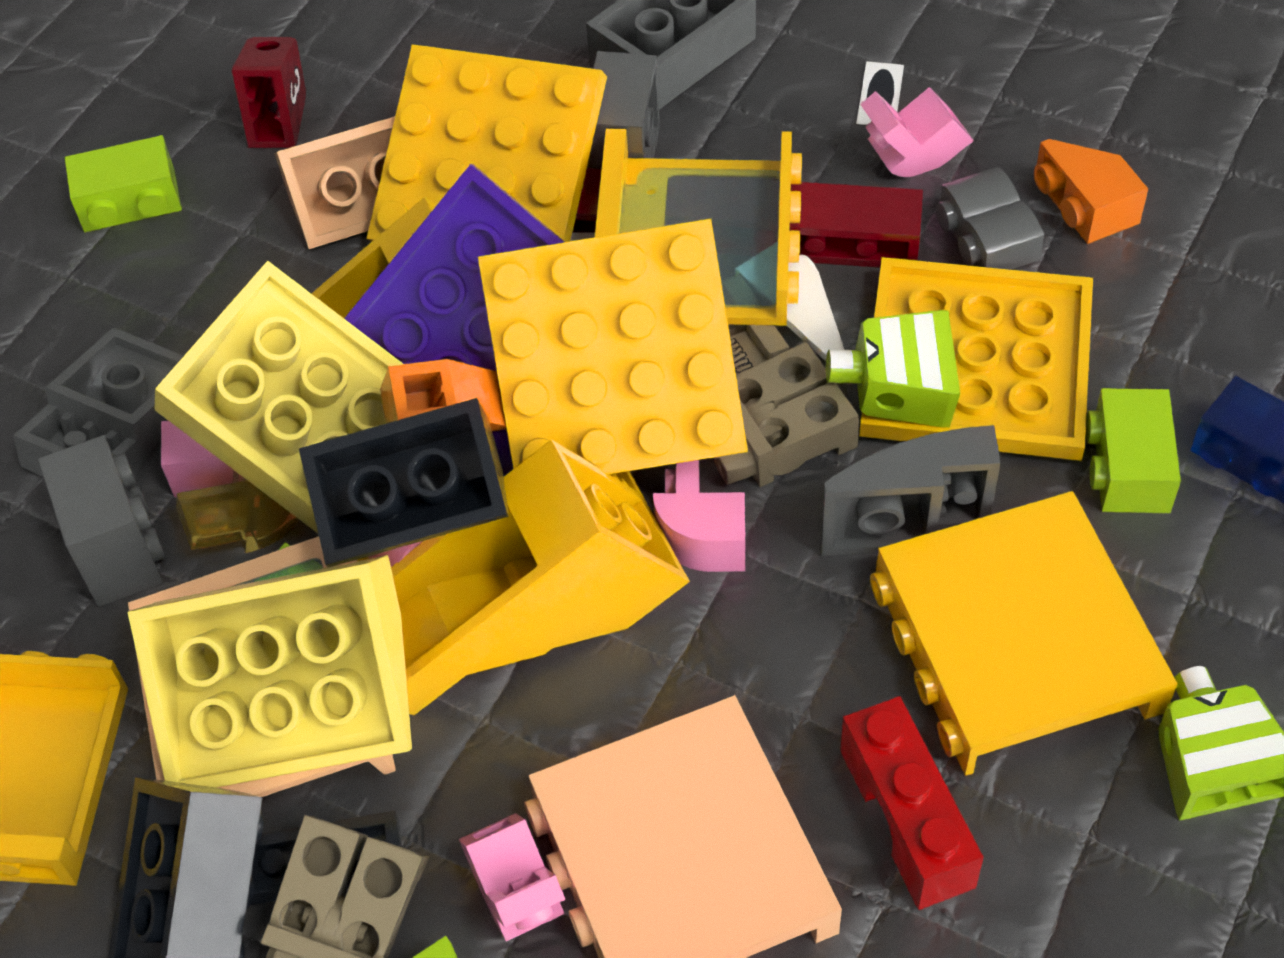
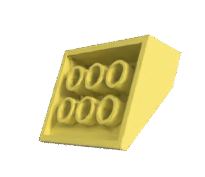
(272, 380)
(276, 675)

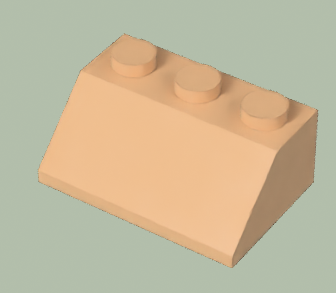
(336, 181)

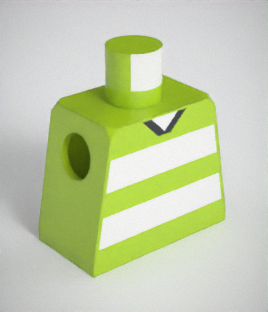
(902, 368)
(1219, 747)

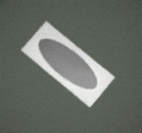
(883, 79)

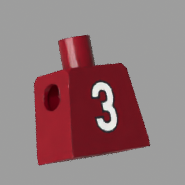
(268, 73)

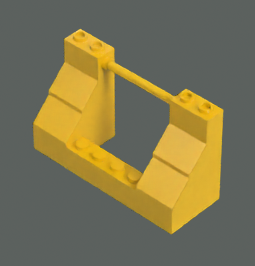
(560, 570)

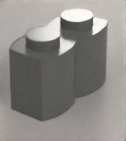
(990, 221)

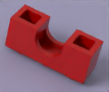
(926, 826)

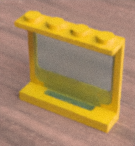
(747, 209)

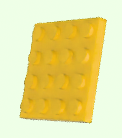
(508, 116)
(616, 348)
(1016, 351)

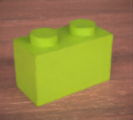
(122, 183)
(1134, 450)

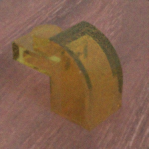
(231, 515)

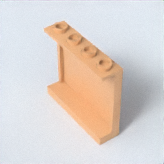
(681, 843)

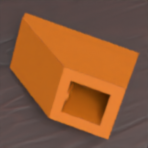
(1091, 188)
(438, 384)

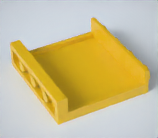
(1018, 627)
(53, 760)

